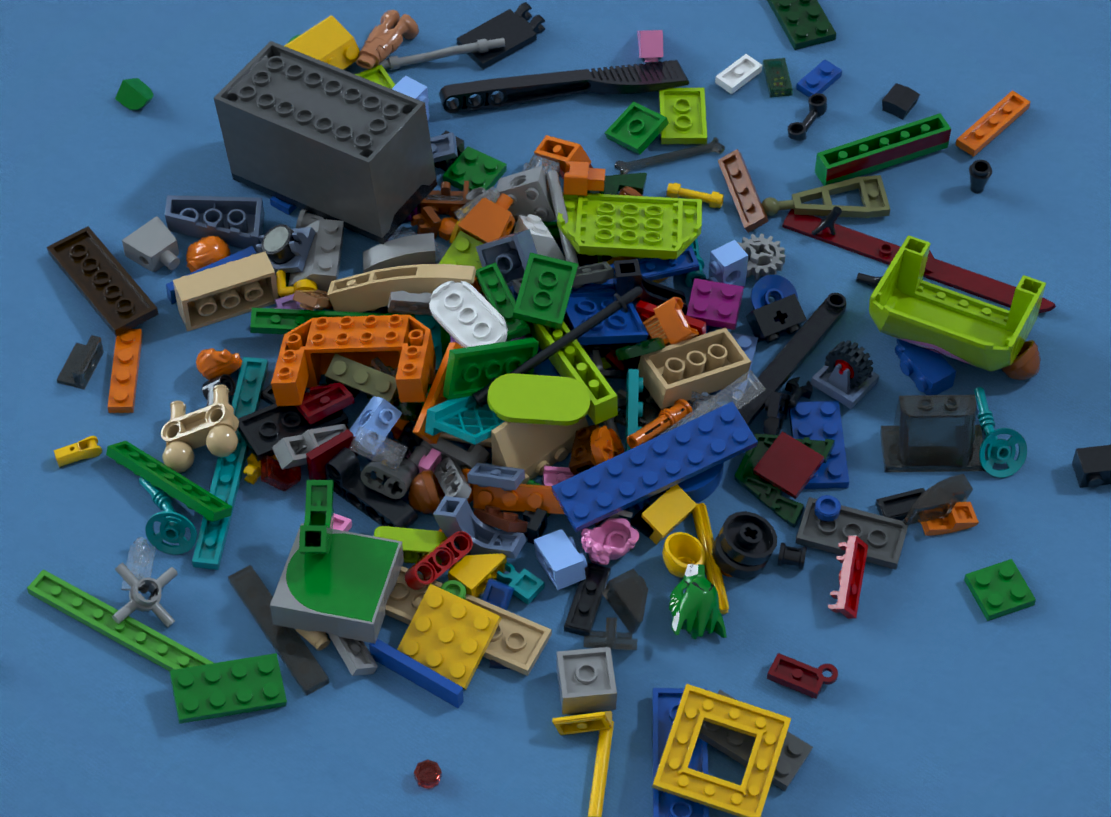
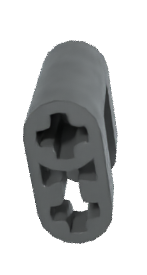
(397, 481)

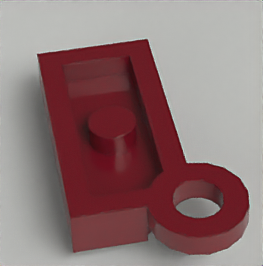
(800, 676)

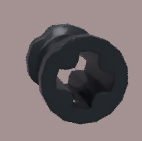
(792, 556)

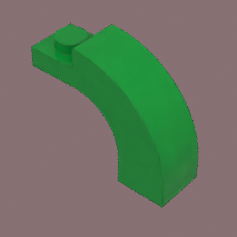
(319, 515)

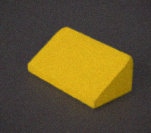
(583, 722)

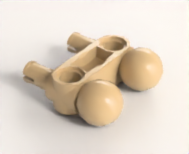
(207, 426)

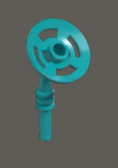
(998, 447)
(171, 527)

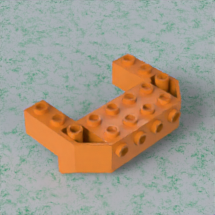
(394, 339)

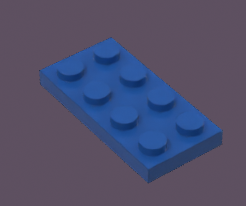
(822, 421)

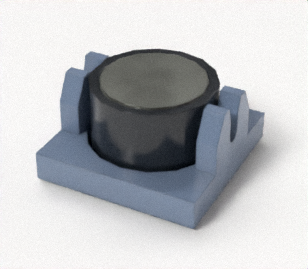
(287, 247)

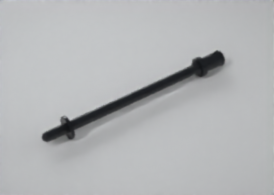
(618, 304)

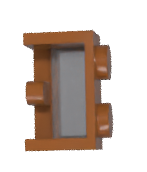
(446, 201)

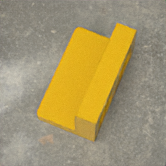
(668, 512)

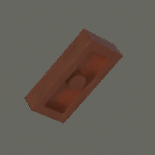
(505, 521)

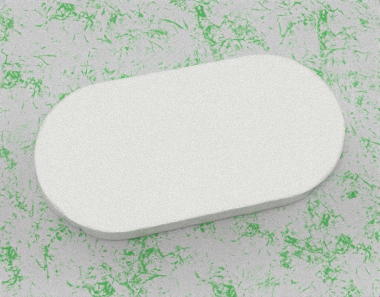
(467, 315)

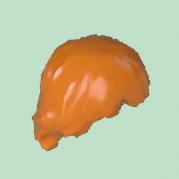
(206, 252)
(216, 363)

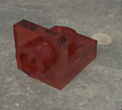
(281, 479)

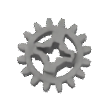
(763, 255)

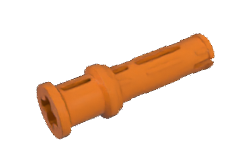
(673, 413)

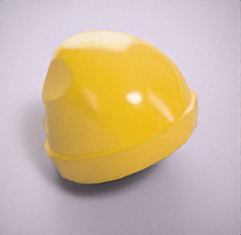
(680, 551)

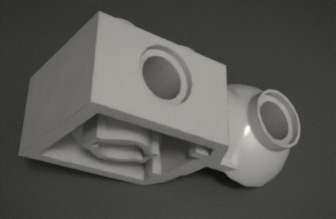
(528, 191)

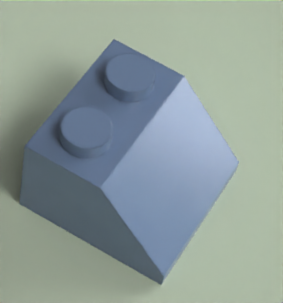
(509, 253)

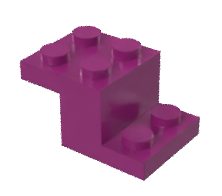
(715, 303)

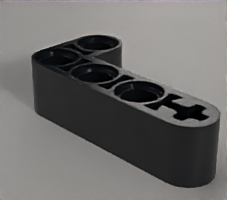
(346, 475)

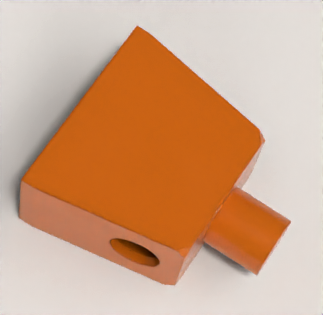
(489, 219)

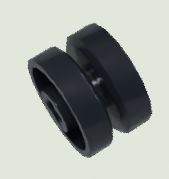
(744, 545)

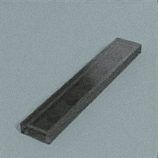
(283, 639)

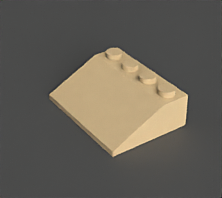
(532, 445)

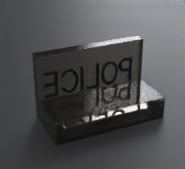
(81, 363)

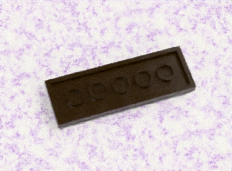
(102, 281)

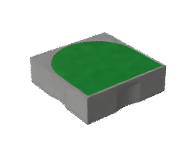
(341, 589)

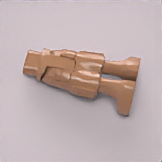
(386, 38)

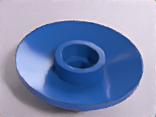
(771, 286)

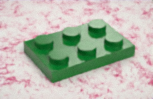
(545, 290)

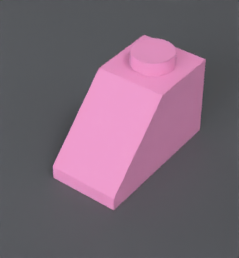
(650, 45)

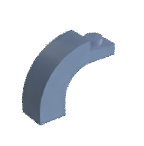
(456, 515)

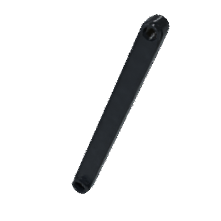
(796, 352)

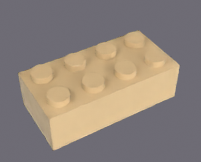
(226, 291)
(694, 365)

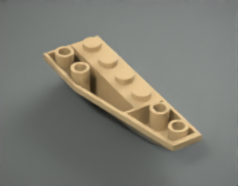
(373, 288)

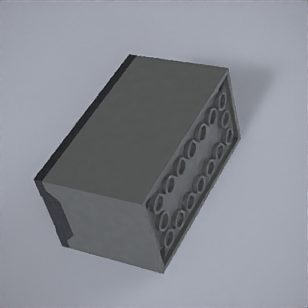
(327, 141)

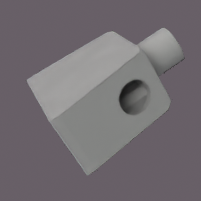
(152, 246)

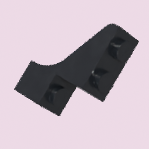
(628, 276)

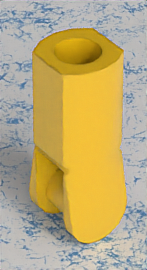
(78, 451)

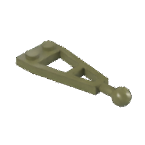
(871, 192)

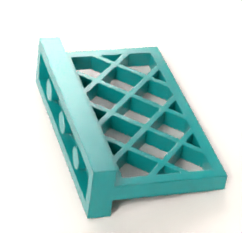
(462, 418)

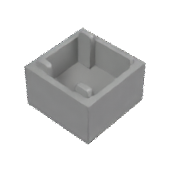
(586, 680)

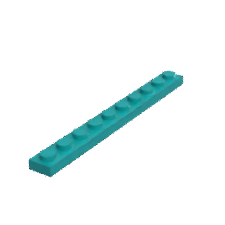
(230, 468)

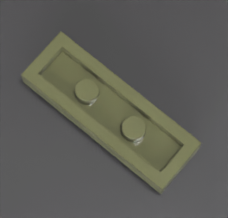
(362, 378)

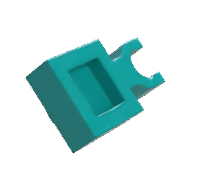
(525, 583)

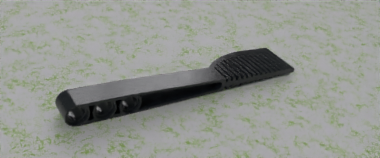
(548, 85)

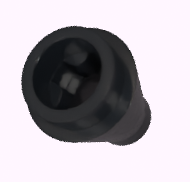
(979, 175)

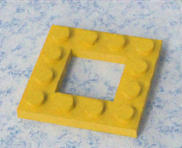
(739, 800)

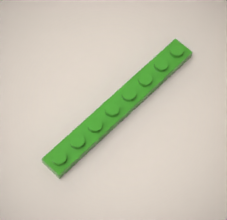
(98, 616)

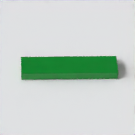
(500, 297)

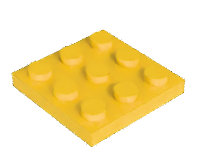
(449, 635)

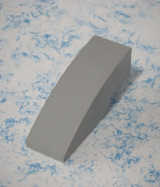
(401, 252)
(292, 450)

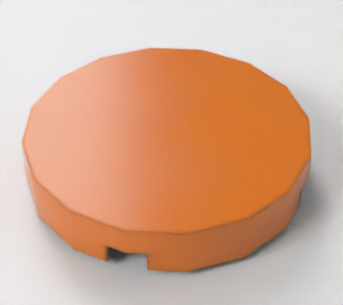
(605, 444)

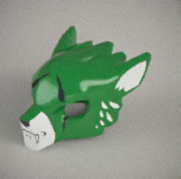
(698, 606)

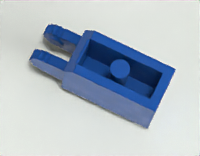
(925, 367)

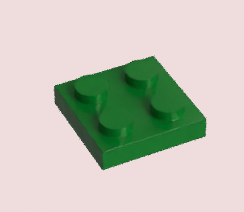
(636, 128)
(476, 168)
(999, 589)

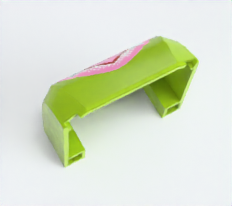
(948, 320)

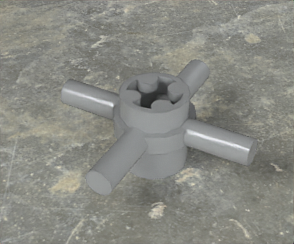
(138, 602)

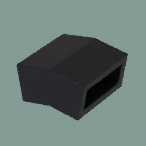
(900, 100)

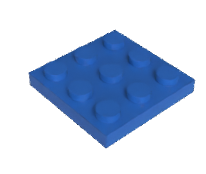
(616, 329)

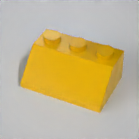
(328, 43)

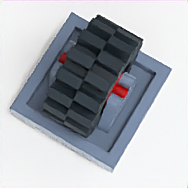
(846, 374)

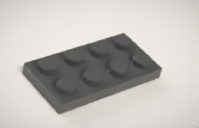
(880, 533)
(739, 747)

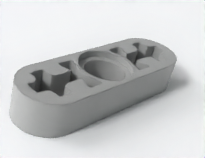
(452, 479)

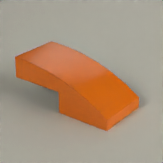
(959, 519)

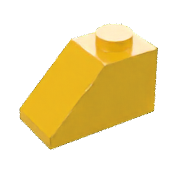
(476, 570)

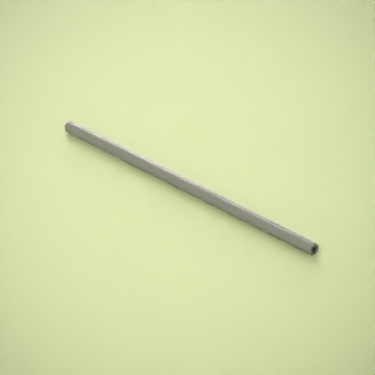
(571, 256)

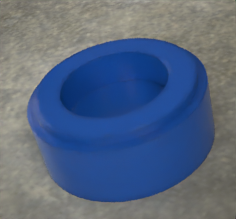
(827, 508)

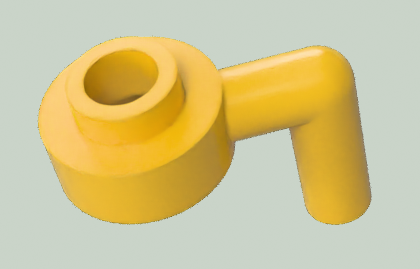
(304, 284)

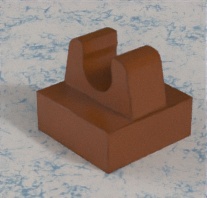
(427, 221)

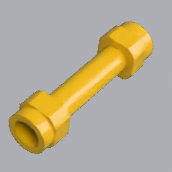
(675, 191)

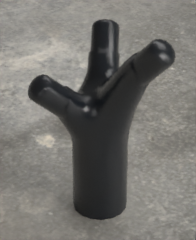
(829, 221)
(869, 280)

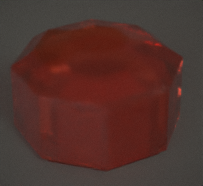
(427, 774)

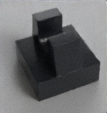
(536, 525)

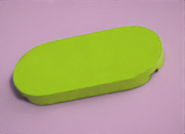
(538, 399)

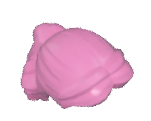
(609, 540)

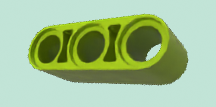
(415, 542)

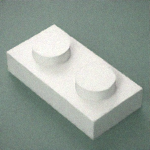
(738, 74)

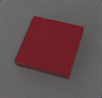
(322, 454)
(788, 465)

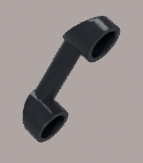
(817, 108)

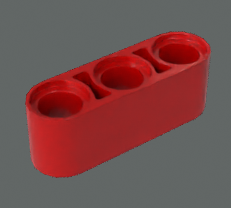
(446, 552)

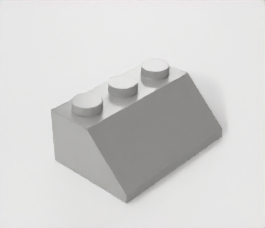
(324, 255)

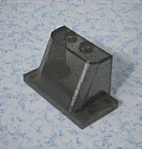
(933, 435)

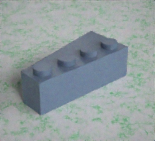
(233, 219)

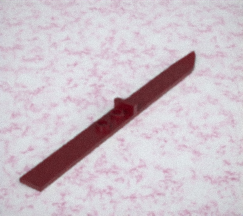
(885, 253)

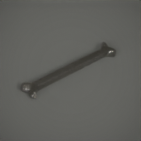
(713, 146)

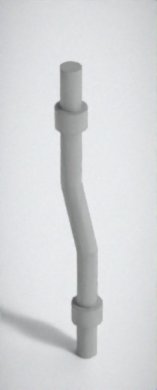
(481, 46)

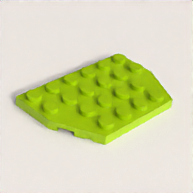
(631, 225)

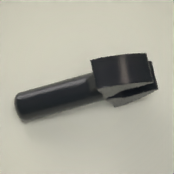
(793, 386)

